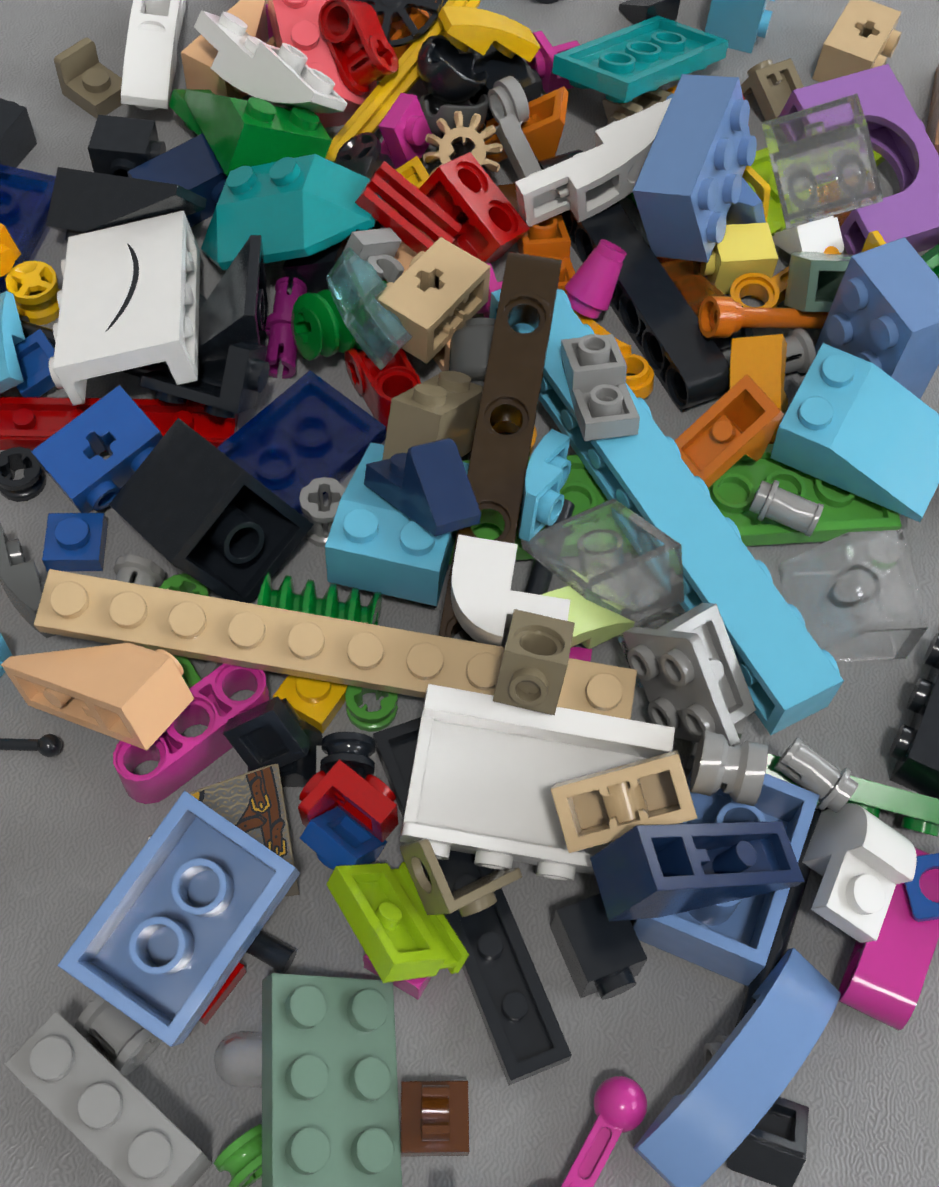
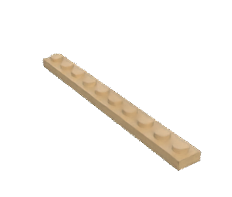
(301, 642)

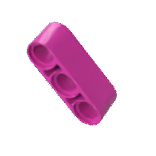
(182, 756)
(889, 973)

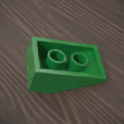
(255, 130)

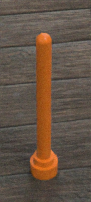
(723, 316)

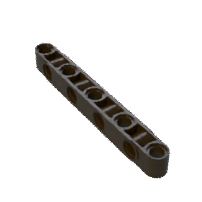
(509, 395)

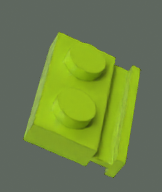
(393, 923)

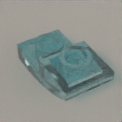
(355, 293)

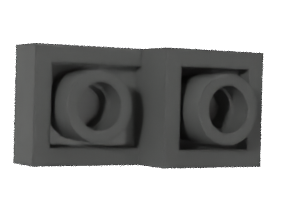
(20, 579)

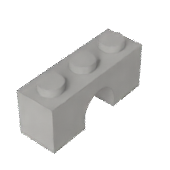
(105, 1109)

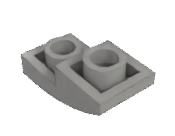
(598, 387)

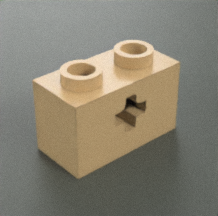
(858, 40)
(437, 296)
(615, 800)

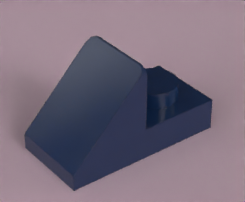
(427, 486)

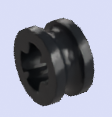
(34, 475)
(351, 749)

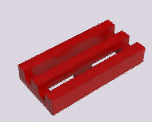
(412, 209)

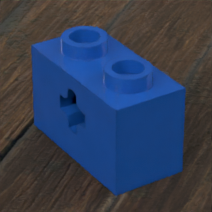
(73, 451)

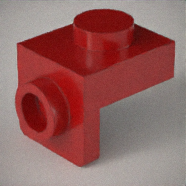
(364, 800)

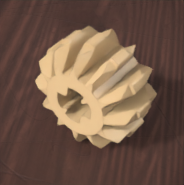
(463, 134)

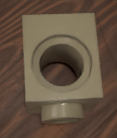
(534, 662)

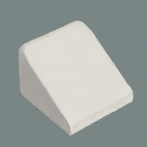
(811, 236)

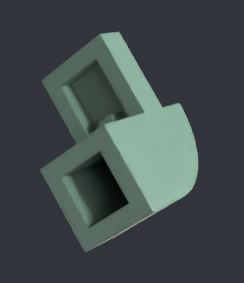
(814, 280)

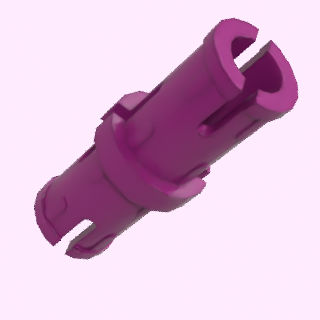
(278, 328)

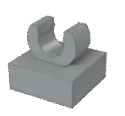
(379, 250)

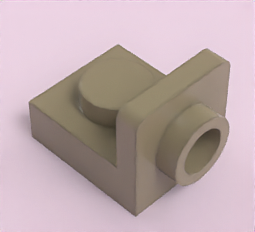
(87, 80)
(771, 85)

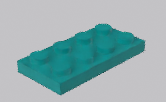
(639, 58)

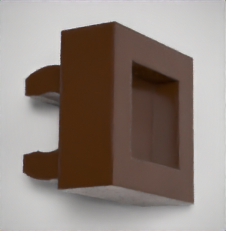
(434, 1118)

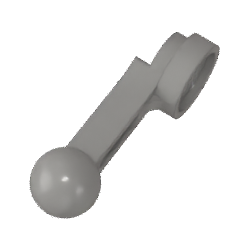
(510, 110)

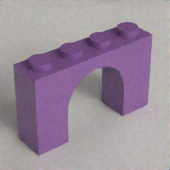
(899, 139)

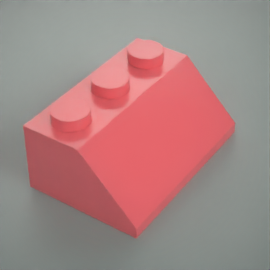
(297, 25)

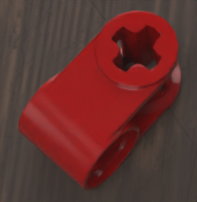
(360, 49)
(379, 385)

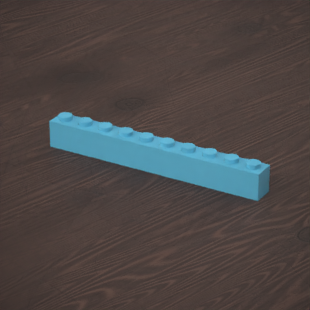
(646, 473)

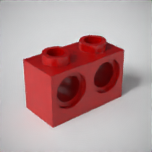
(478, 205)

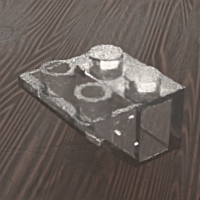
(822, 161)

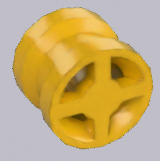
(34, 291)

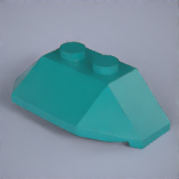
(292, 204)

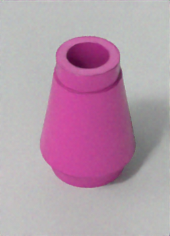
(596, 279)

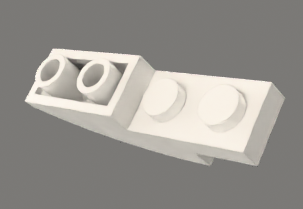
(151, 53)
(266, 70)
(594, 177)

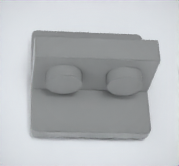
(691, 674)

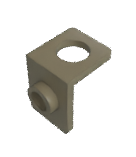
(438, 897)

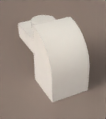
(484, 594)
(859, 869)

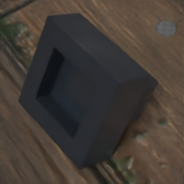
(268, 735)

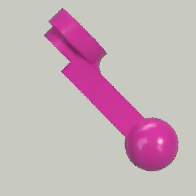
(619, 1109)

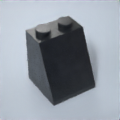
(209, 515)

